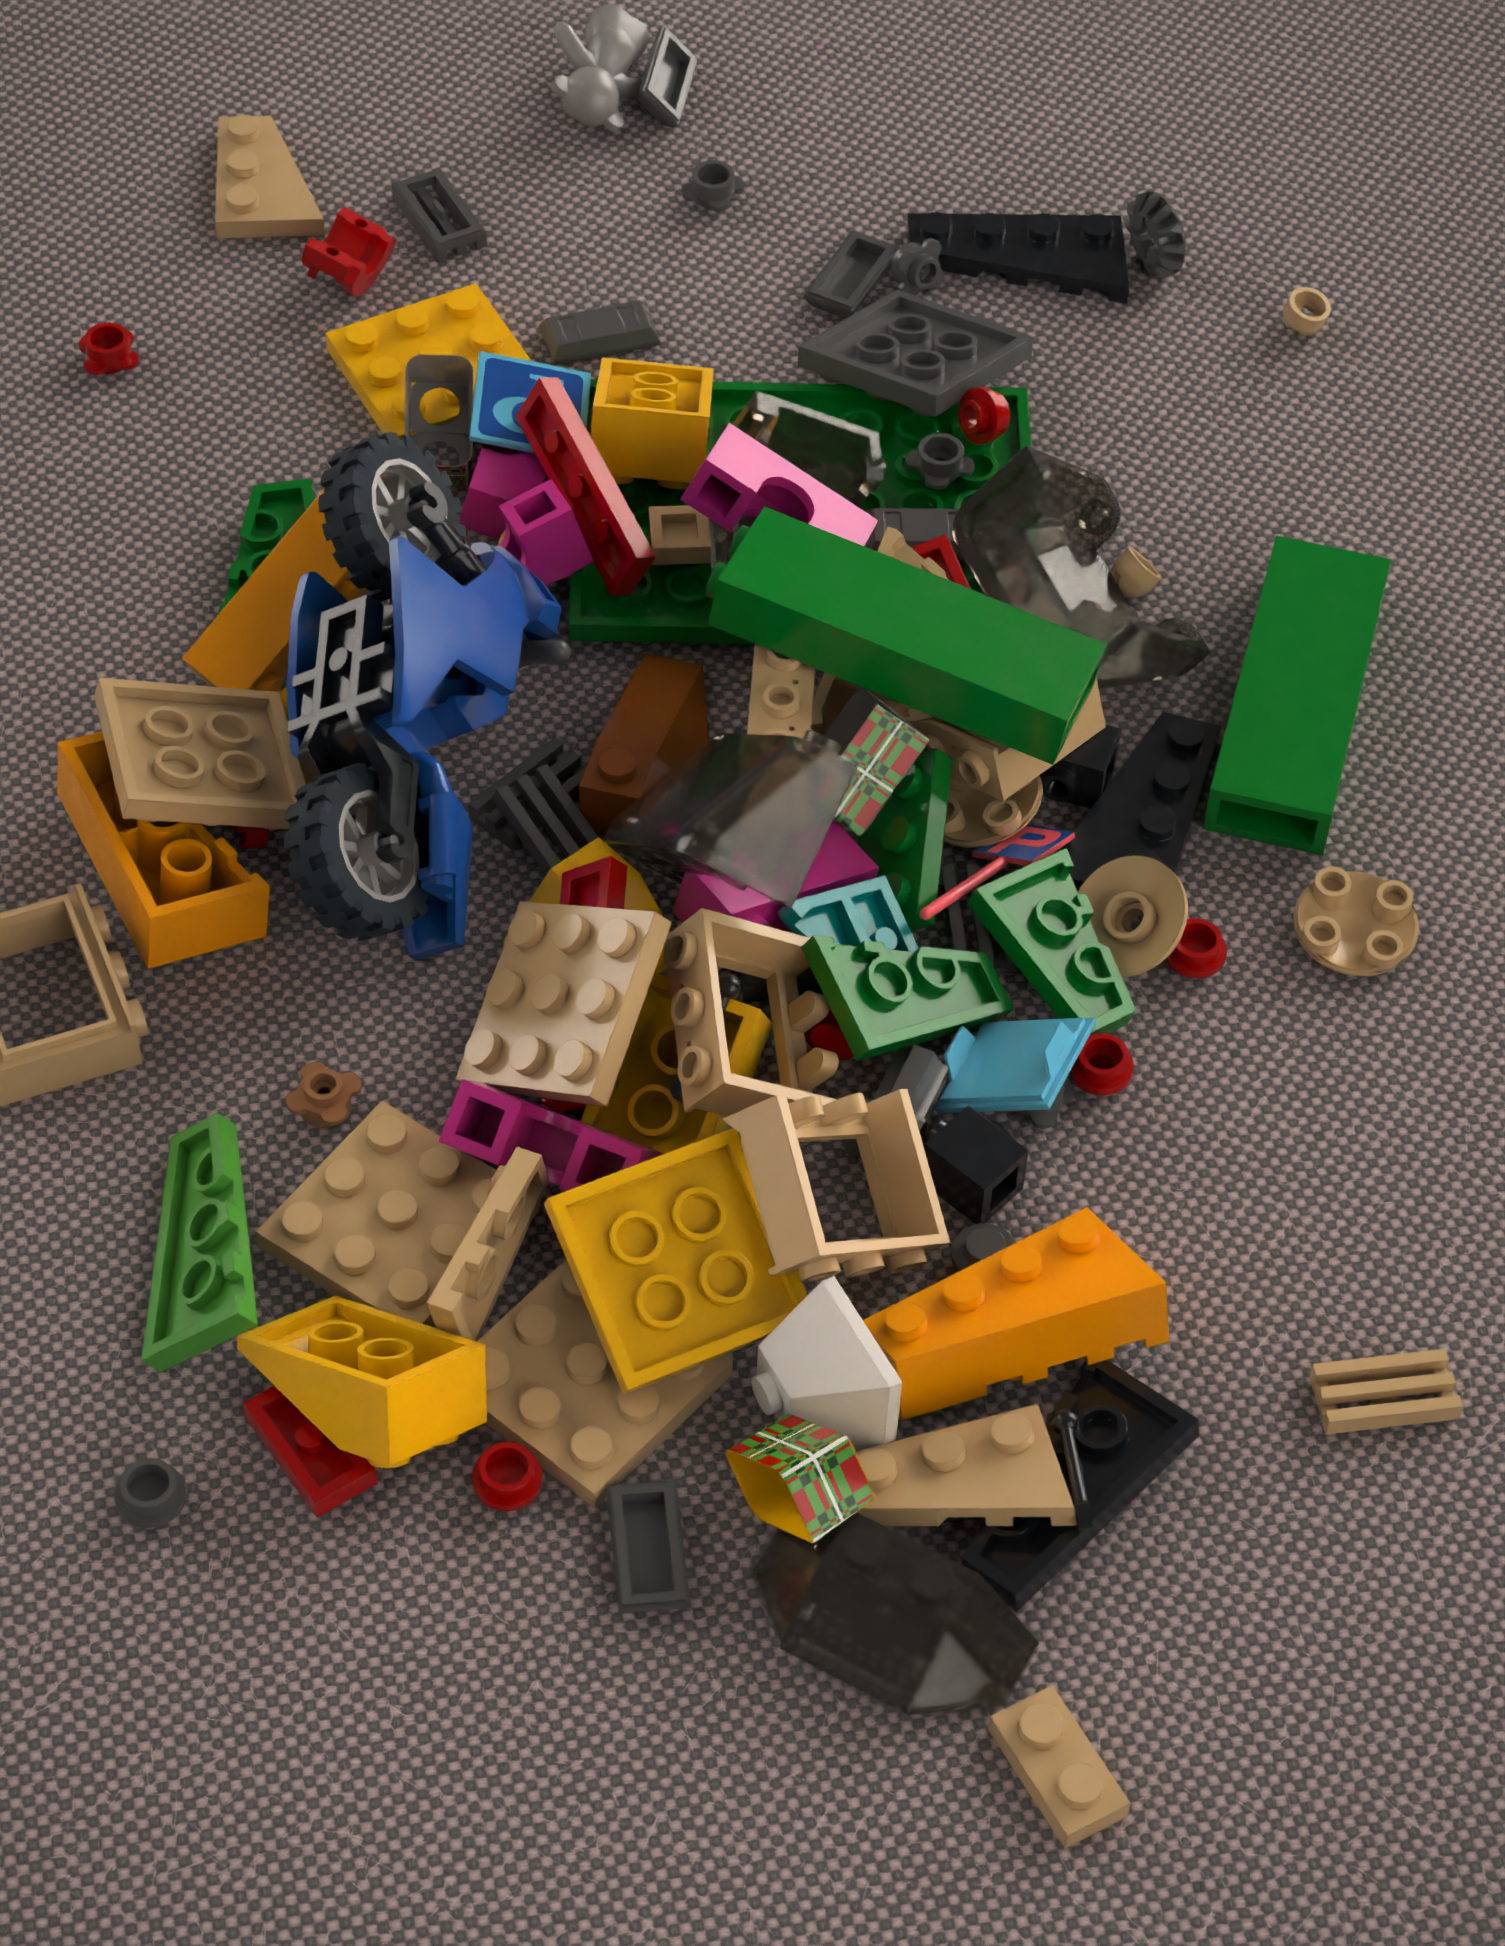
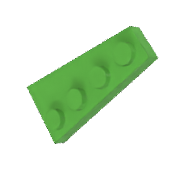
(202, 1253)

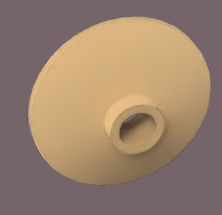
(1131, 889)

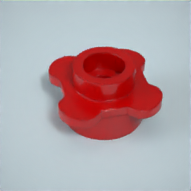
(108, 349)

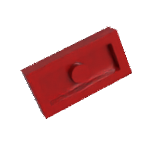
(307, 1457)

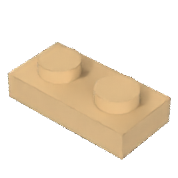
(1058, 1766)

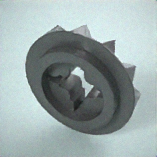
(1156, 234)

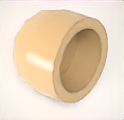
(1311, 300)
(1134, 573)

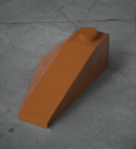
(646, 737)

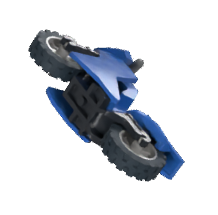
(380, 684)

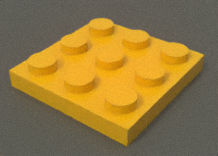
(378, 349)
(673, 1260)

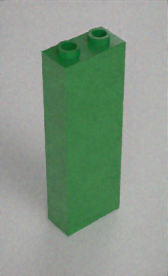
(905, 633)
(1297, 696)

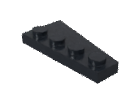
(1022, 247)
(1149, 800)
(1122, 1446)

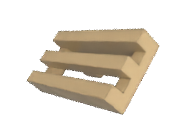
(1382, 1381)

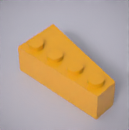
(251, 634)
(166, 878)
(1021, 1311)

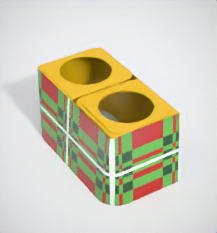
(800, 1477)

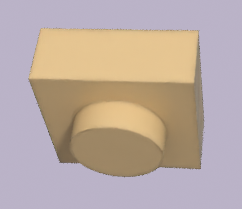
(679, 535)

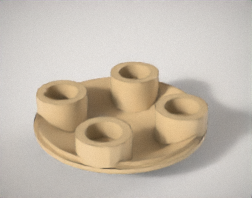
(983, 820)
(1356, 922)

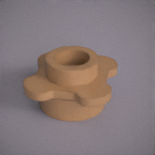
(323, 1109)

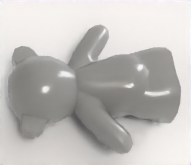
(612, 47)

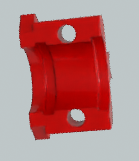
(351, 252)

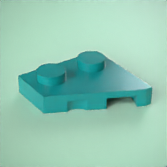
(852, 916)

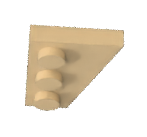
(971, 1469)

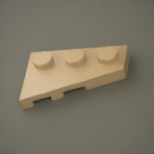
(260, 183)
(486, 1254)

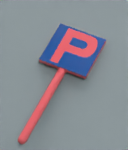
(1022, 849)

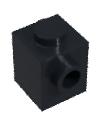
(1085, 771)
(975, 1164)

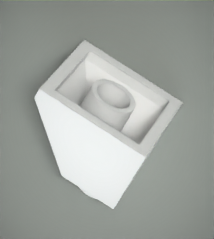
(829, 1370)

